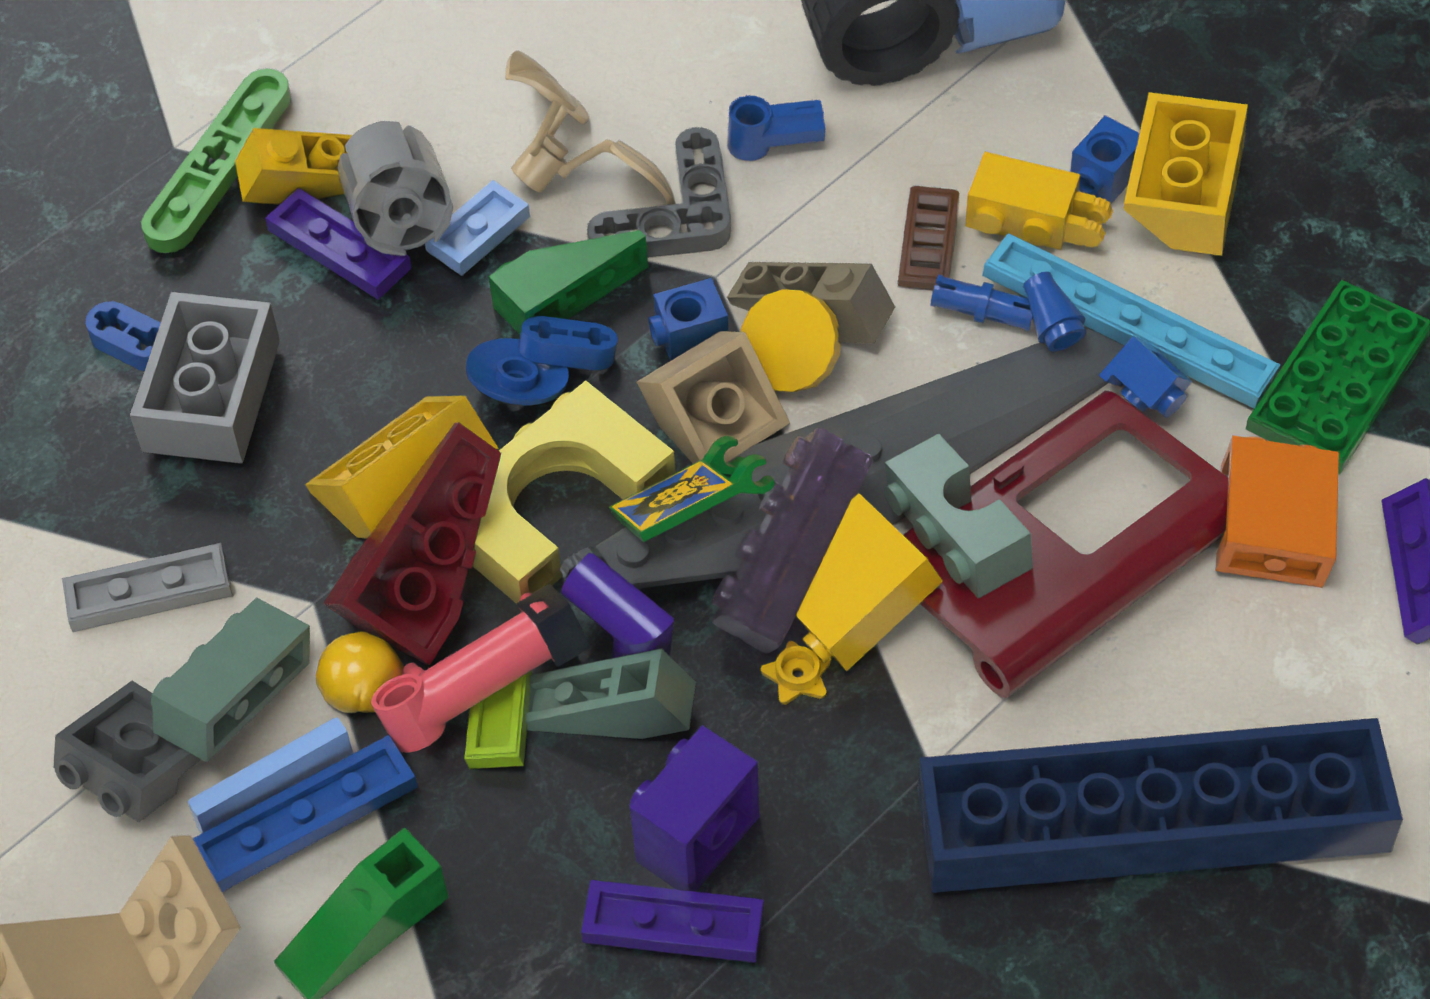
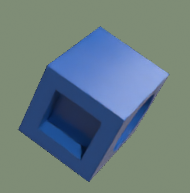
(1105, 159)
(687, 317)

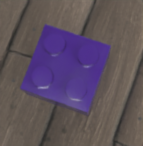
(694, 810)

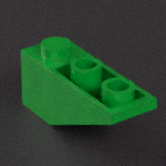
(364, 915)

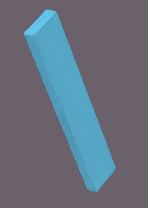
(1123, 314)

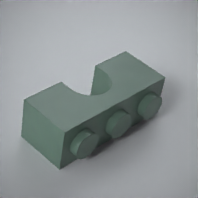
(977, 545)

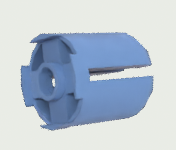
(999, 21)

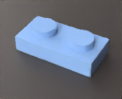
(479, 227)

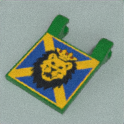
(691, 491)

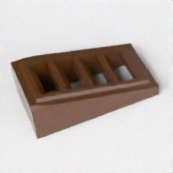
(932, 209)

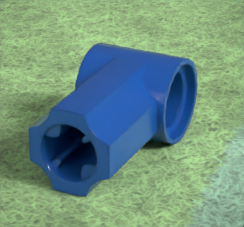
(758, 125)

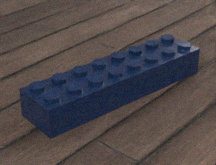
(1157, 805)

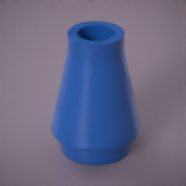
(1054, 314)

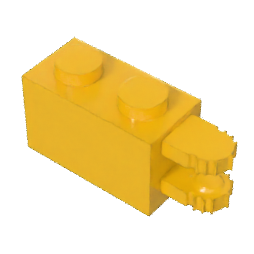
(1034, 204)

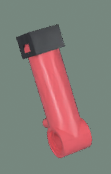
(422, 701)

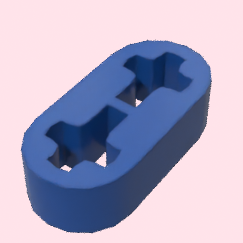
(122, 343)
(567, 343)

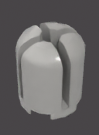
(394, 187)

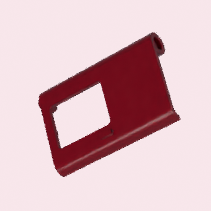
(1068, 593)

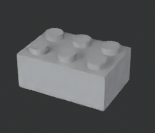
(205, 377)

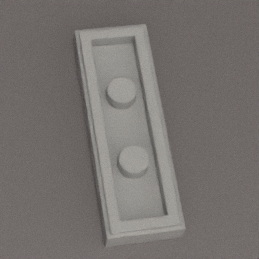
(146, 587)

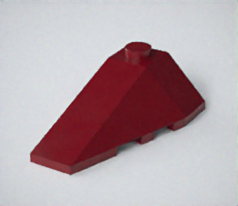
(416, 560)

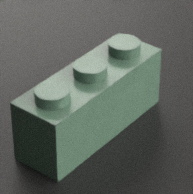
(230, 679)

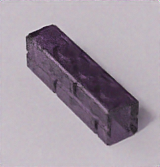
(791, 540)

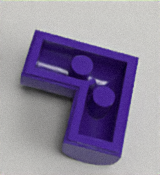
(618, 608)

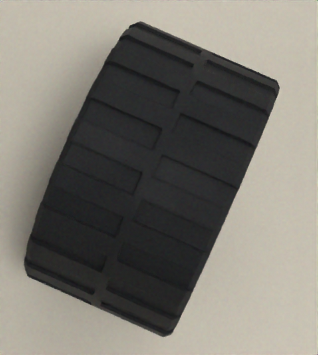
(882, 43)

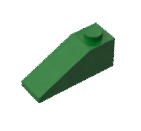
(566, 277)

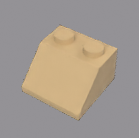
(714, 394)

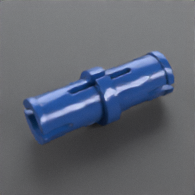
(982, 302)

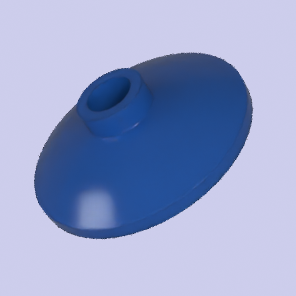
(507, 376)

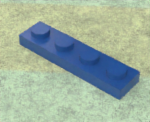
(305, 813)

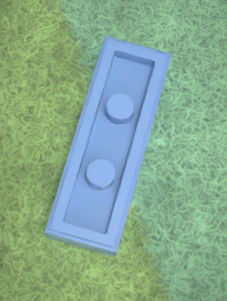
(271, 775)

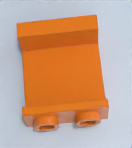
(1279, 511)

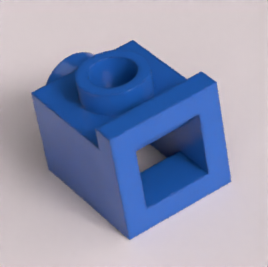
(1147, 378)

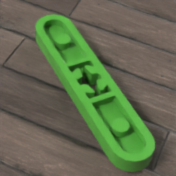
(194, 192)

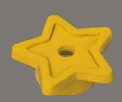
(791, 660)

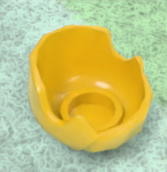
(354, 670)

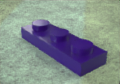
(335, 243)
(1409, 545)
(672, 921)

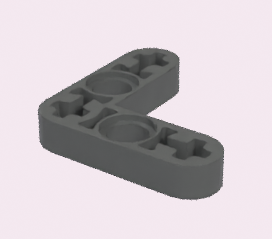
(692, 211)

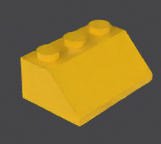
(1187, 170)
(376, 472)

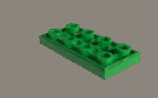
(1340, 373)

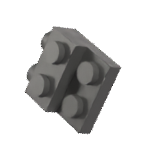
(120, 756)

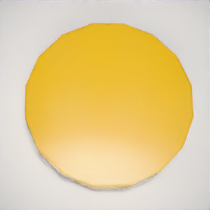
(793, 338)

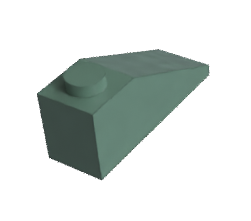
(613, 697)

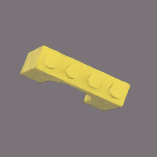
(578, 435)

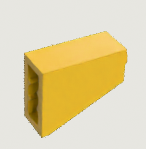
(863, 586)

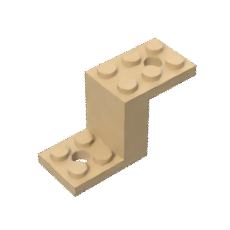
(150, 950)

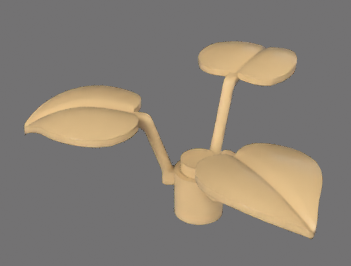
(546, 154)

